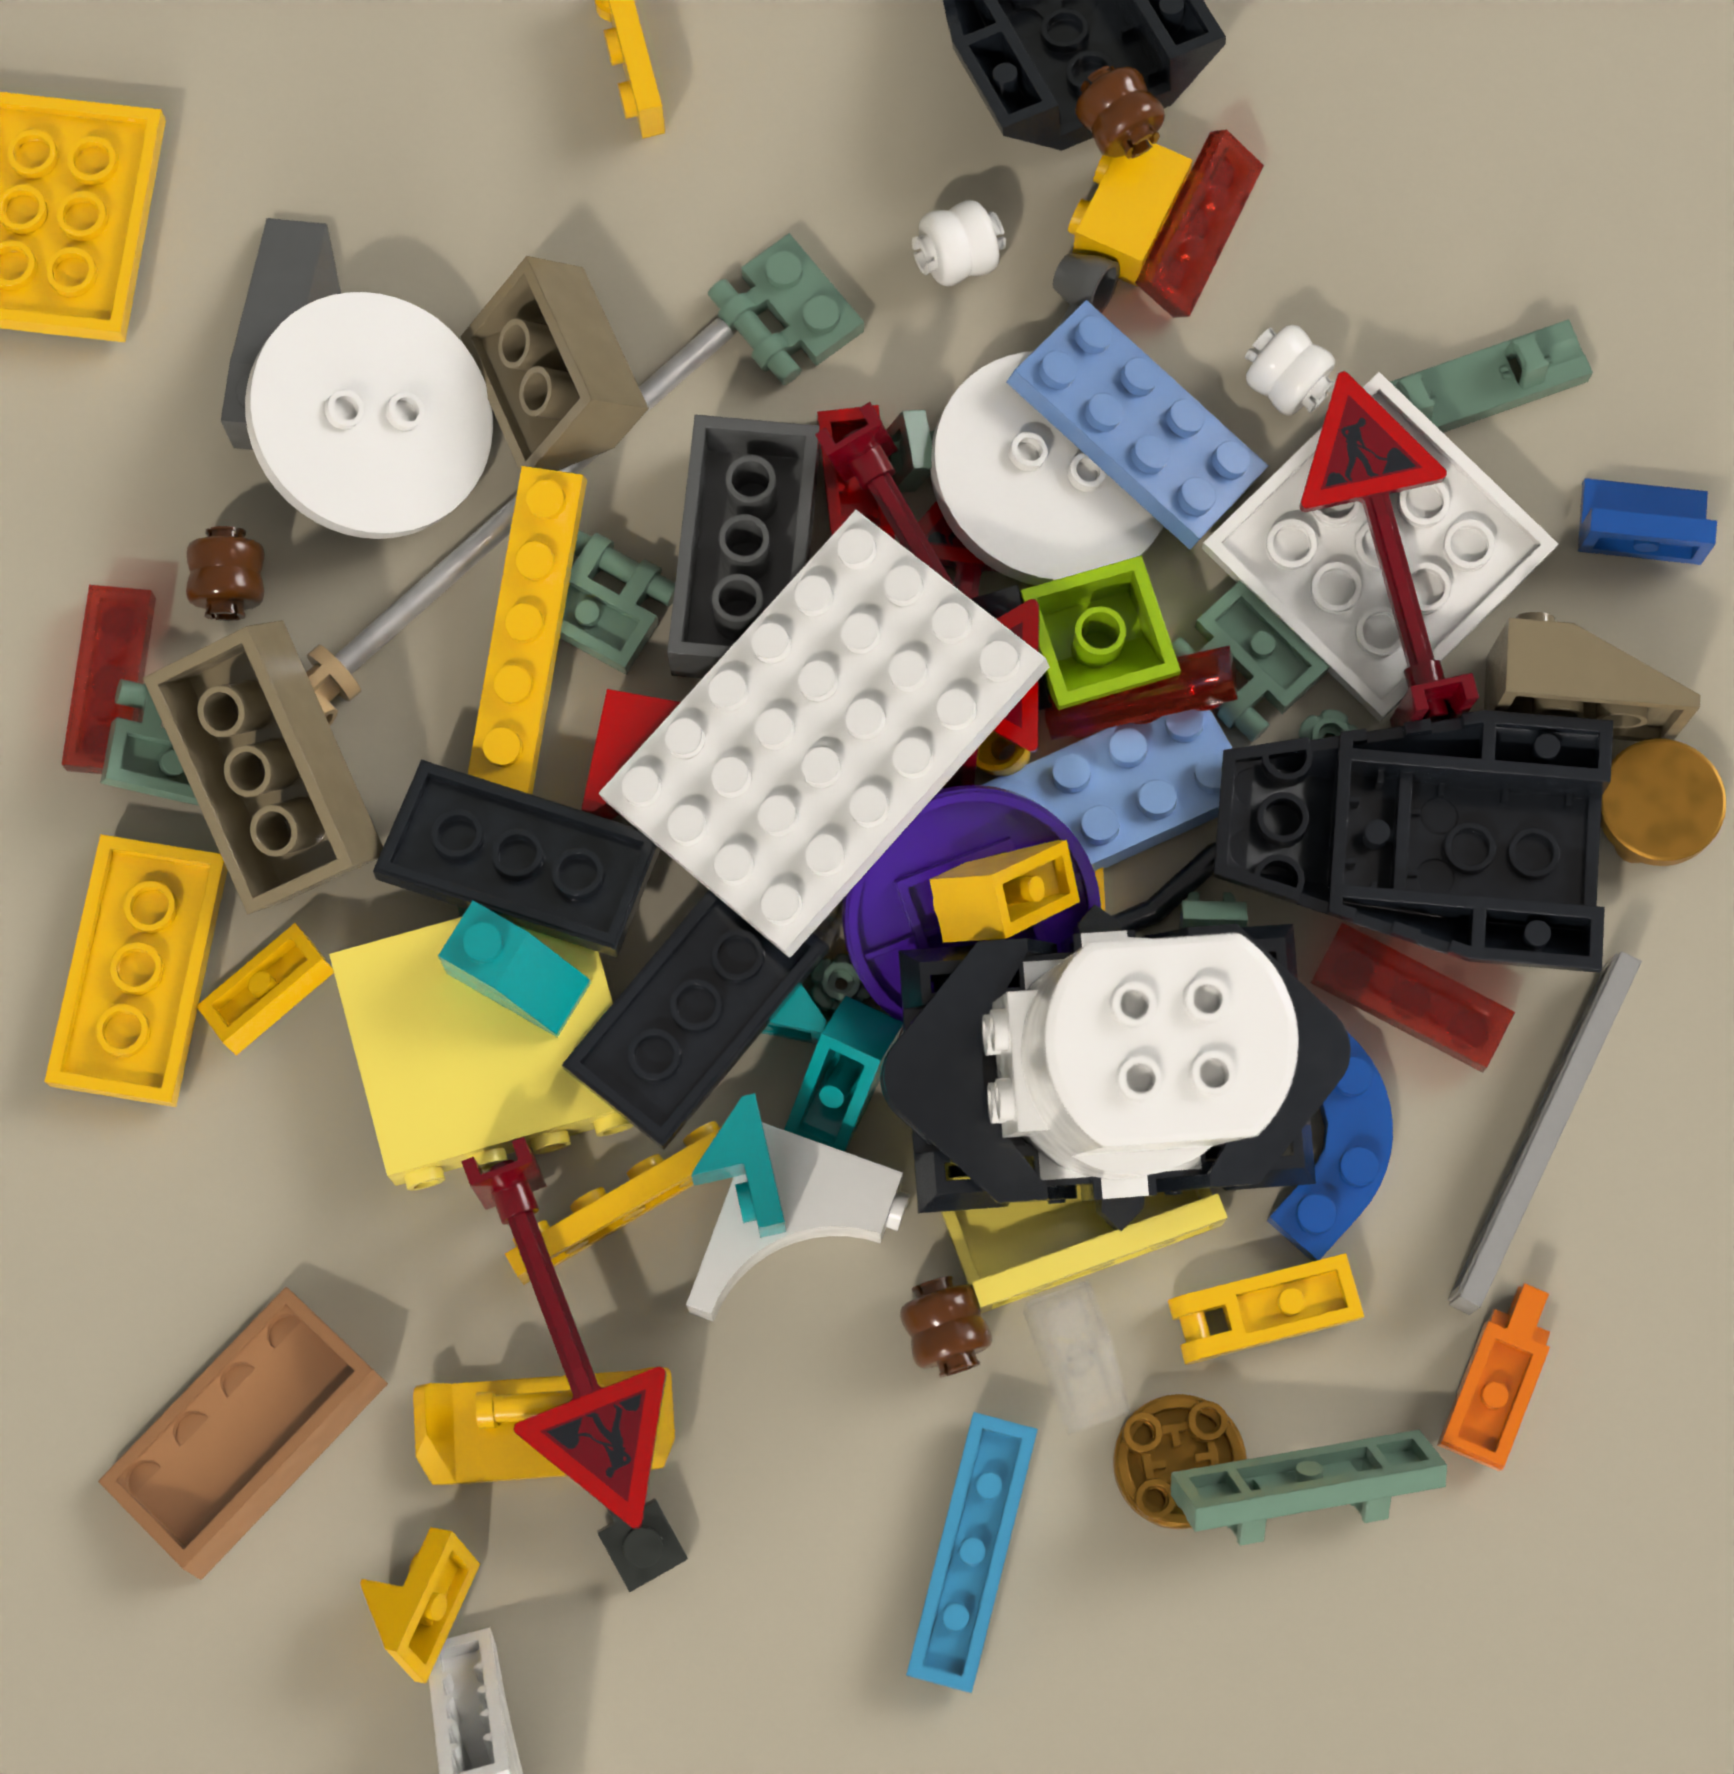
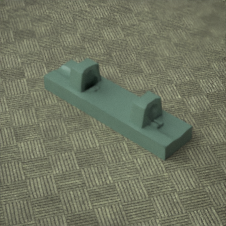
(1485, 384)
(1307, 1480)

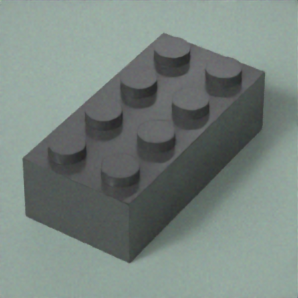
(740, 531)

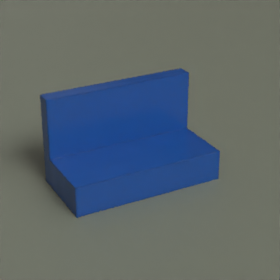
(1645, 522)

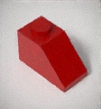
(623, 728)

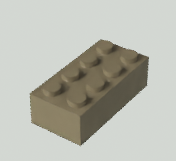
(264, 765)

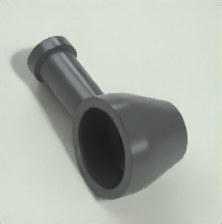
(1086, 278)

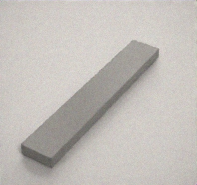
(1543, 1133)

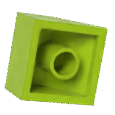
(1102, 633)

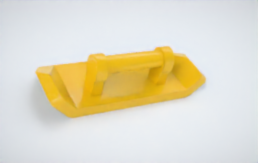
(469, 1434)

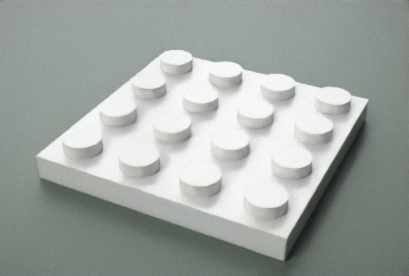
(1323, 573)

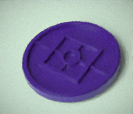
(894, 898)

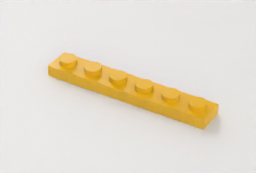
(527, 627)

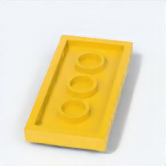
(137, 971)

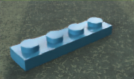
(972, 1552)

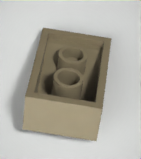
(1573, 673)

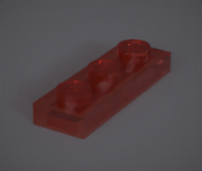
(1199, 224)
(110, 649)
(1203, 684)
(1413, 997)

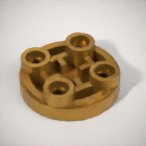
(1662, 803)
(1166, 1438)

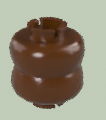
(1120, 112)
(225, 573)
(945, 1326)

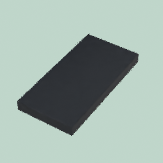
(518, 857)
(688, 1018)

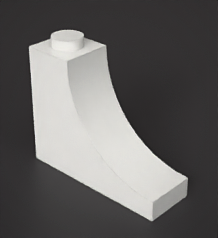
(819, 1195)
(472, 1708)

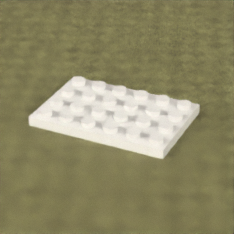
(824, 732)

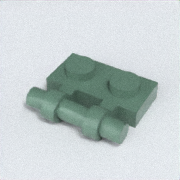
(799, 298)
(609, 623)
(1263, 651)
(141, 753)

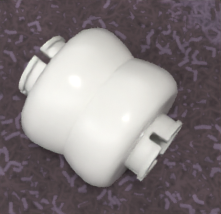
(958, 243)
(1290, 370)

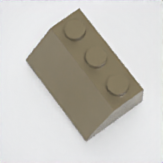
(553, 367)

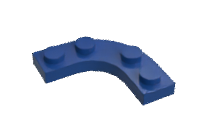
(1351, 1160)

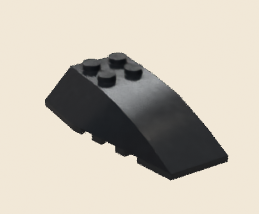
(1038, 53)
(1432, 832)

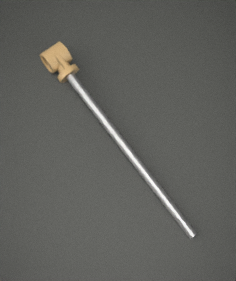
(332, 673)

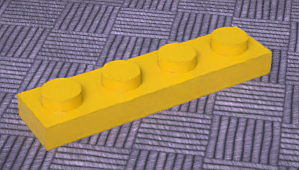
(603, 1213)

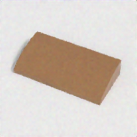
(242, 1434)

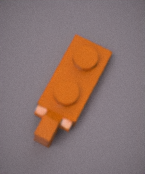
(1499, 1382)

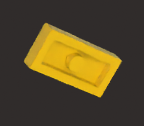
(265, 989)

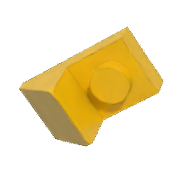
(421, 1612)

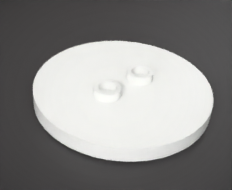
(368, 415)
(1024, 490)

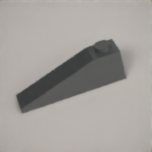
(290, 271)

